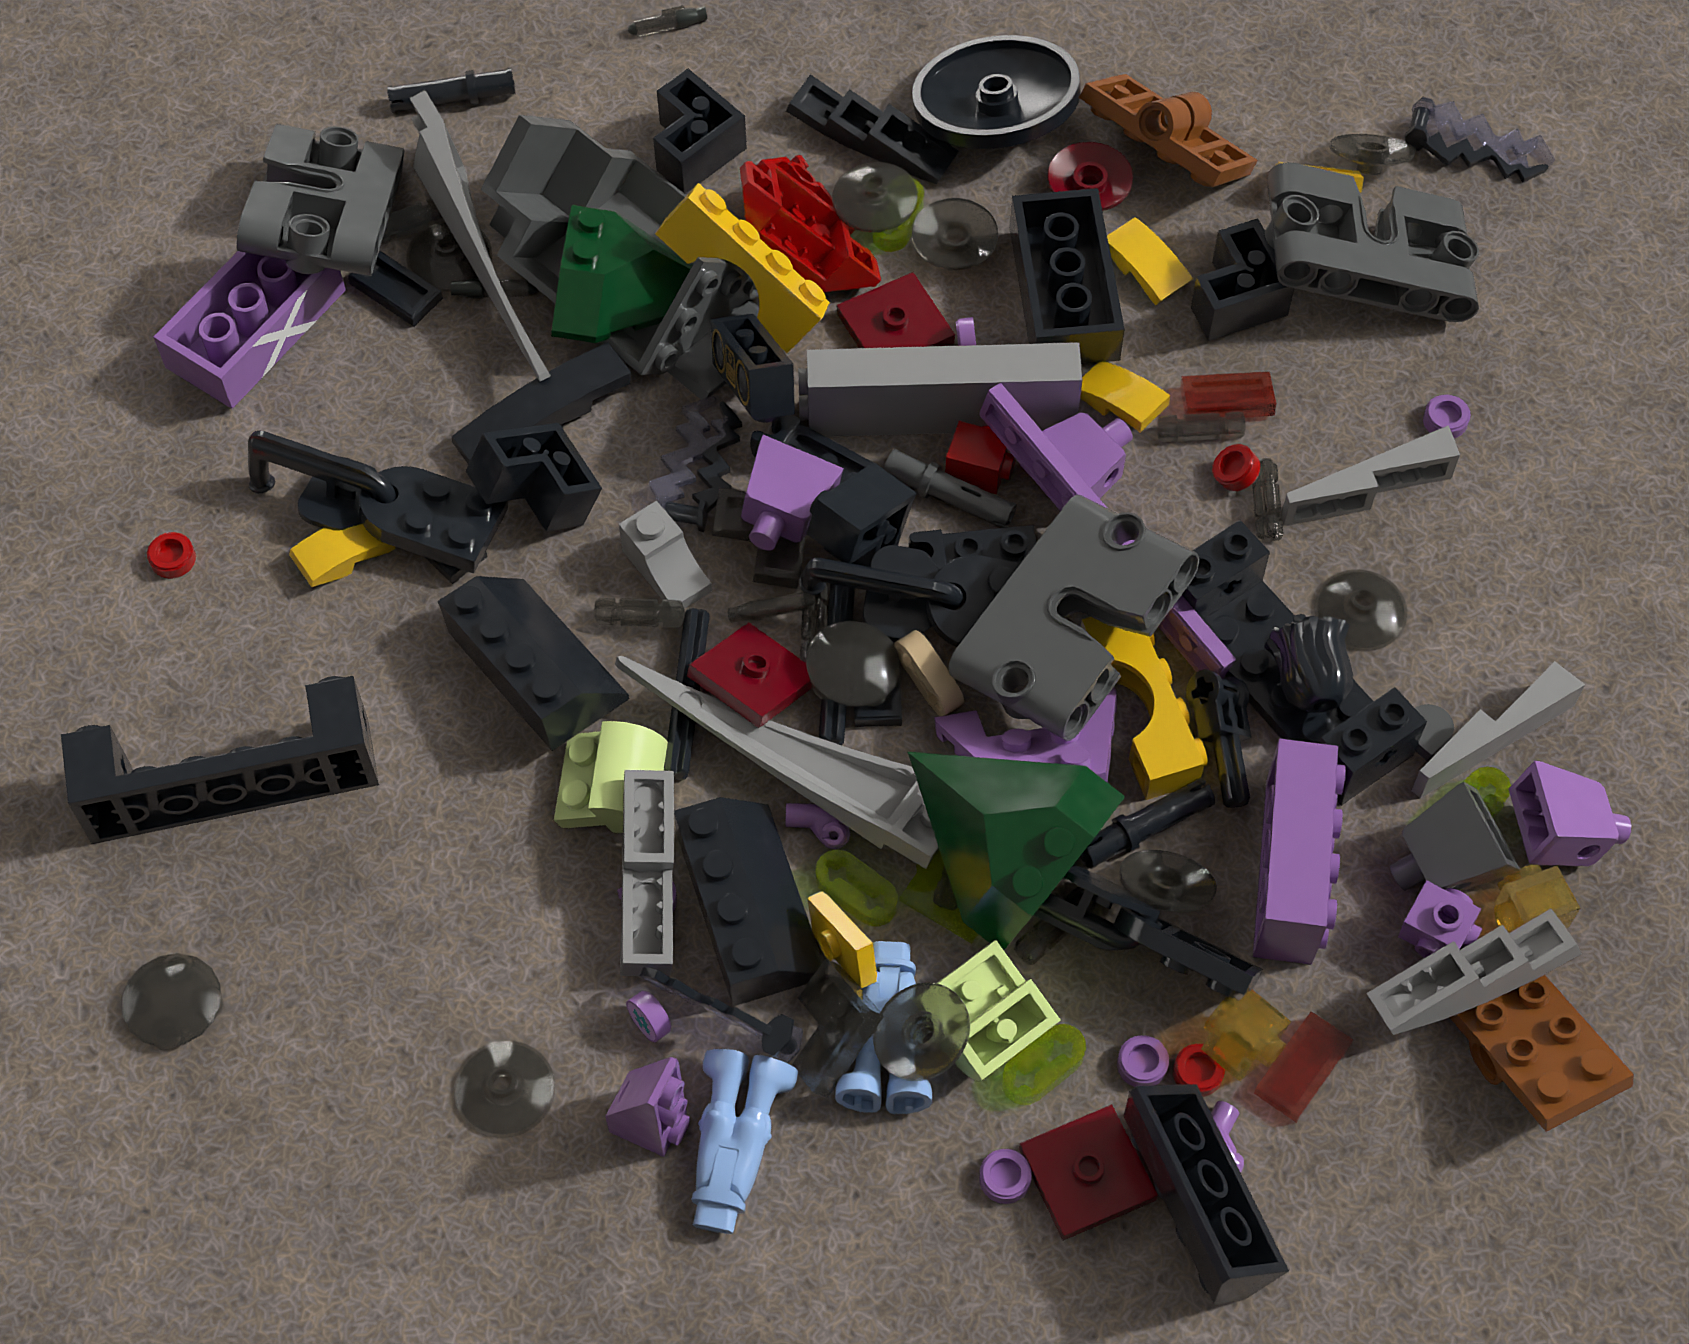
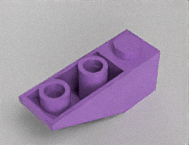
(651, 1107)

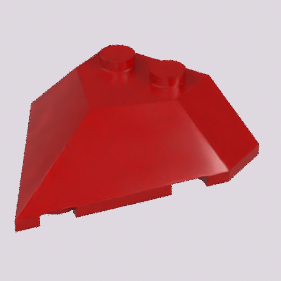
(800, 221)

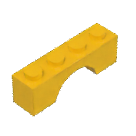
(708, 229)
(1165, 752)

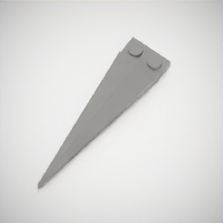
(448, 186)
(858, 789)

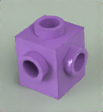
(1439, 919)

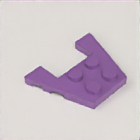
(1087, 749)

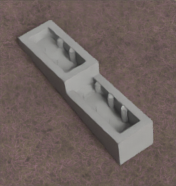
(1354, 488)
(1483, 737)
(647, 872)

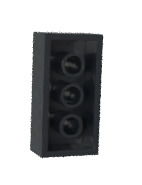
(1067, 272)

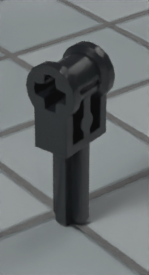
(1225, 724)

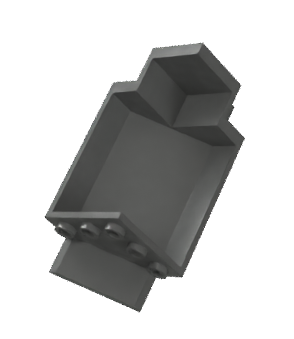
(558, 165)

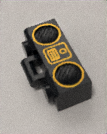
(753, 366)

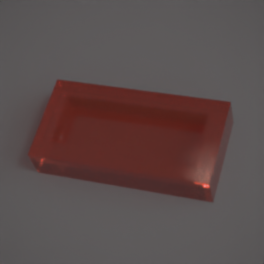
(1232, 392)
(1303, 1066)

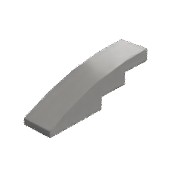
(1478, 973)

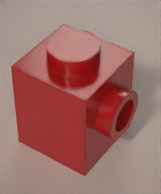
(979, 457)

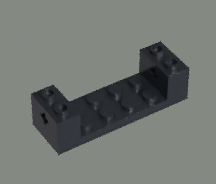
(1242, 614)
(125, 802)

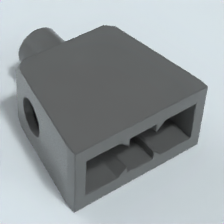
(1454, 844)

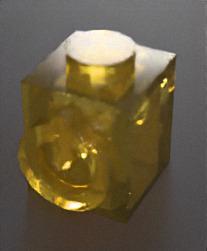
(1530, 894)
(1245, 1034)

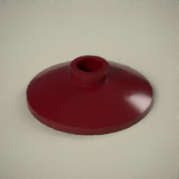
(1095, 165)

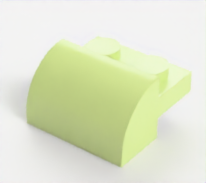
(594, 773)
(1002, 1010)

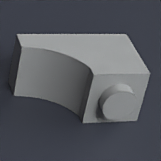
(662, 556)

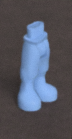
(862, 1087)
(731, 1144)

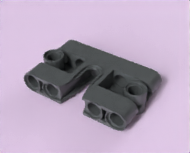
(321, 200)
(1411, 264)
(1069, 571)

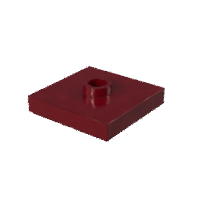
(895, 317)
(752, 674)
(1088, 1172)

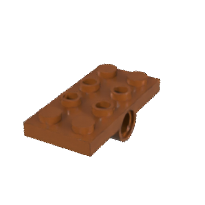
(1170, 125)
(1543, 1052)

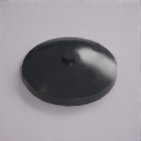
(996, 91)

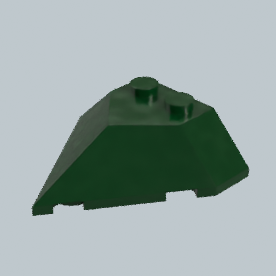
(612, 277)
(1009, 831)

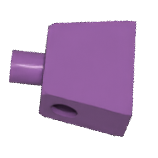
(1092, 450)
(782, 492)
(1565, 817)

